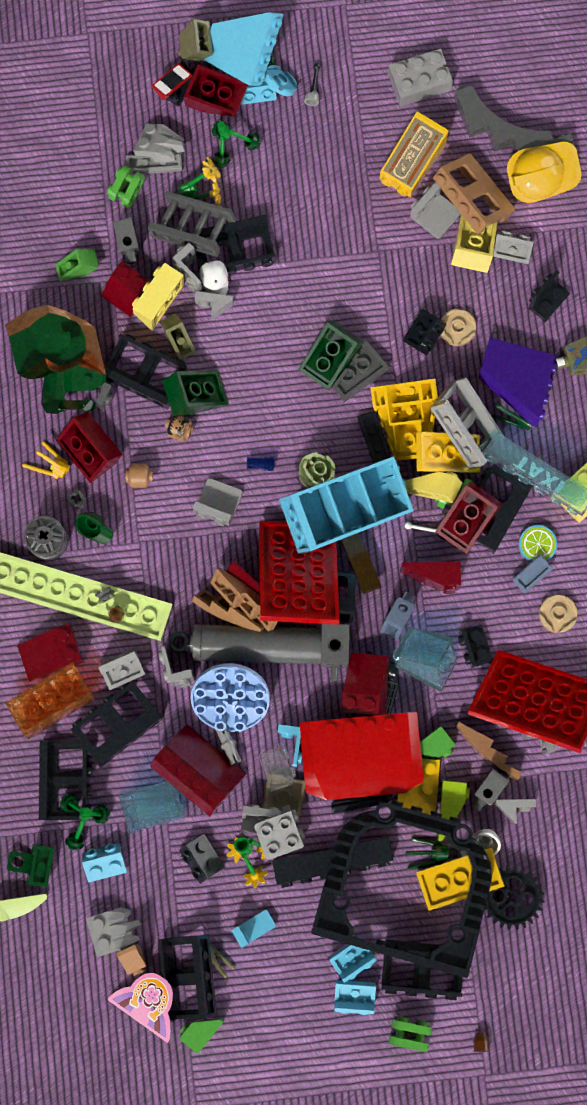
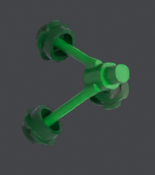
(222, 132)
(99, 814)

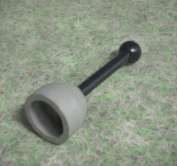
(312, 96)

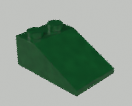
(330, 354)
(194, 392)

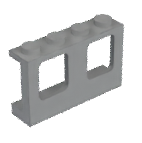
(458, 426)

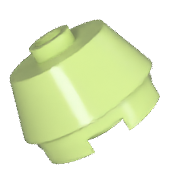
(316, 469)

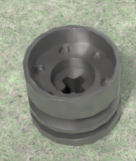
(46, 549)

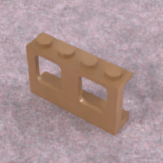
(480, 186)

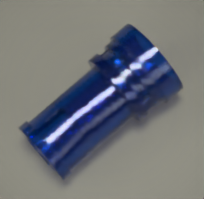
(265, 463)

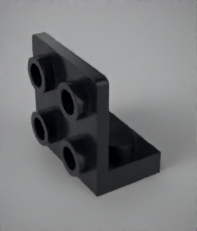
(548, 297)

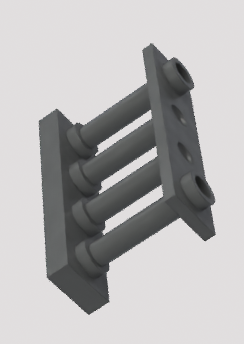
(178, 236)

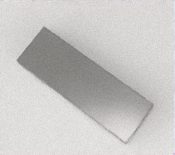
(146, 164)

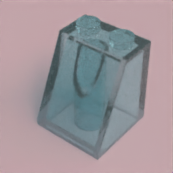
(426, 657)
(151, 807)

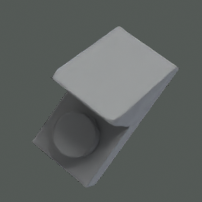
(219, 302)
(509, 807)

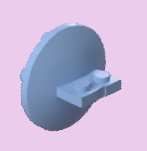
(230, 697)

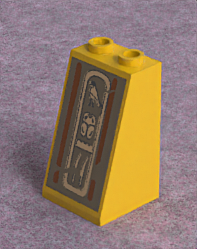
(414, 155)

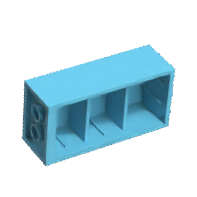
(346, 505)

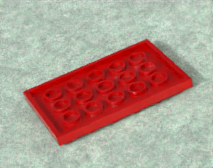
(294, 583)
(534, 701)

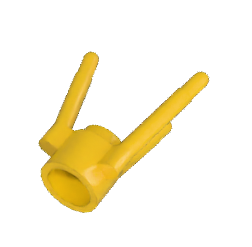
(59, 467)

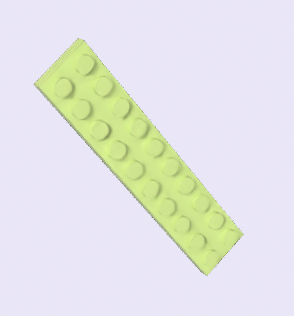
(77, 597)

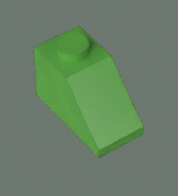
(77, 264)
(437, 744)
(199, 1033)

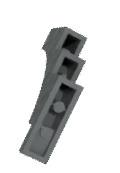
(502, 134)

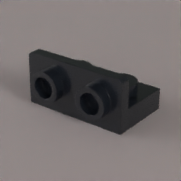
(424, 332)
(475, 646)

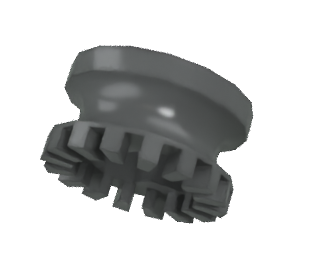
(75, 494)
(105, 595)

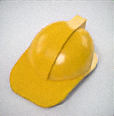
(543, 171)

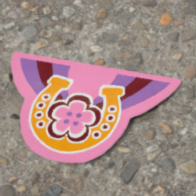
(147, 1003)

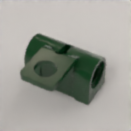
(35, 865)

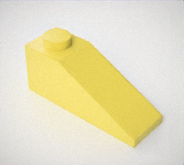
(435, 486)

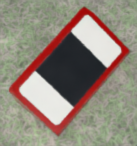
(171, 81)

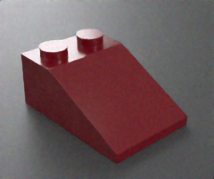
(214, 92)
(468, 517)
(437, 575)
(50, 652)
(366, 684)

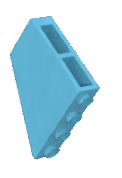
(245, 46)

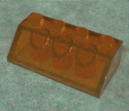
(50, 701)

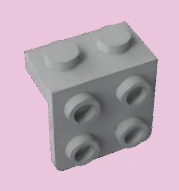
(434, 211)
(182, 260)
(217, 502)
(180, 679)
(280, 833)

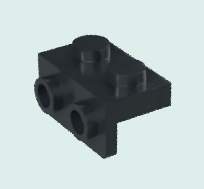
(201, 858)

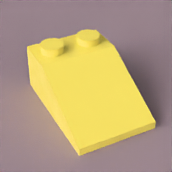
(474, 250)

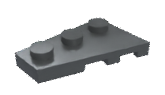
(361, 372)

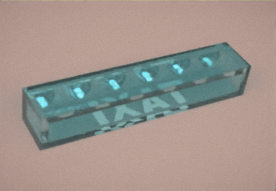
(538, 473)

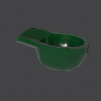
(94, 531)

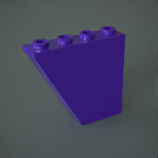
(519, 377)

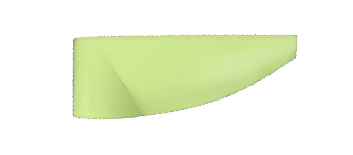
(19, 906)

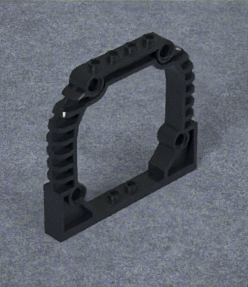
(452, 955)

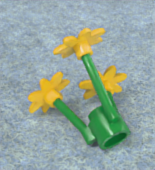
(210, 171)
(242, 848)

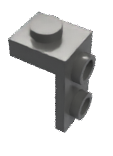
(105, 396)

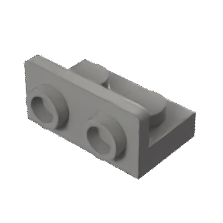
(513, 247)

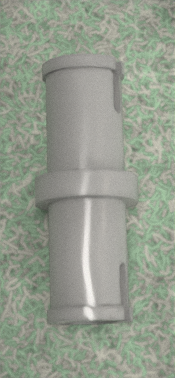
(228, 746)

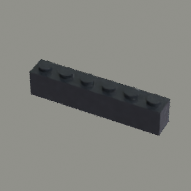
(317, 863)

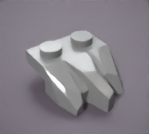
(159, 143)
(112, 931)

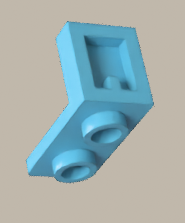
(288, 732)
(253, 928)

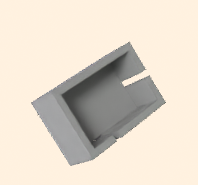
(420, 77)

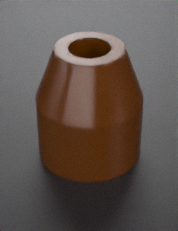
(116, 618)
(481, 1043)

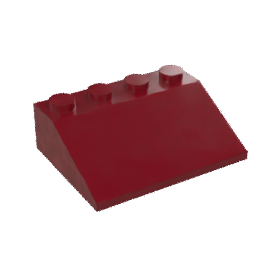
(197, 770)

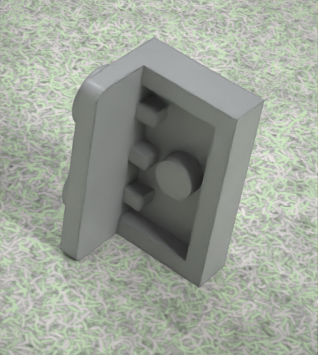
(253, 814)

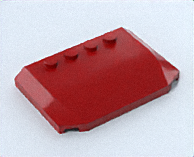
(361, 756)

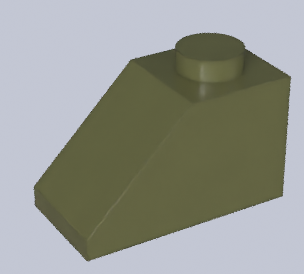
(177, 336)

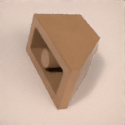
(132, 959)

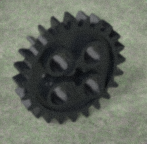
(524, 912)

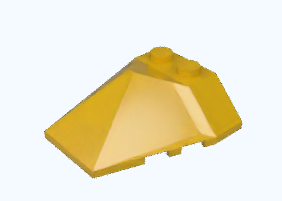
(403, 412)

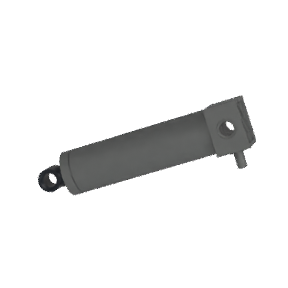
(279, 645)

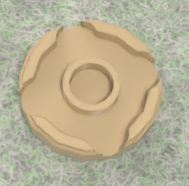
(459, 327)
(558, 613)

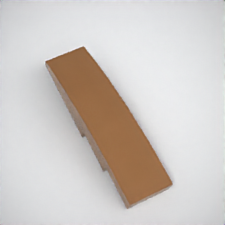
(240, 596)
(222, 609)
(482, 745)

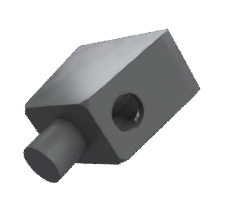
(125, 233)
(494, 781)

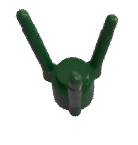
(520, 421)
(439, 853)

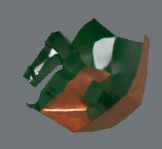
(62, 354)

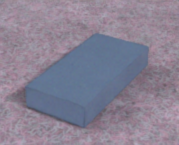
(532, 573)

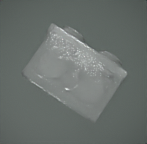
(276, 768)

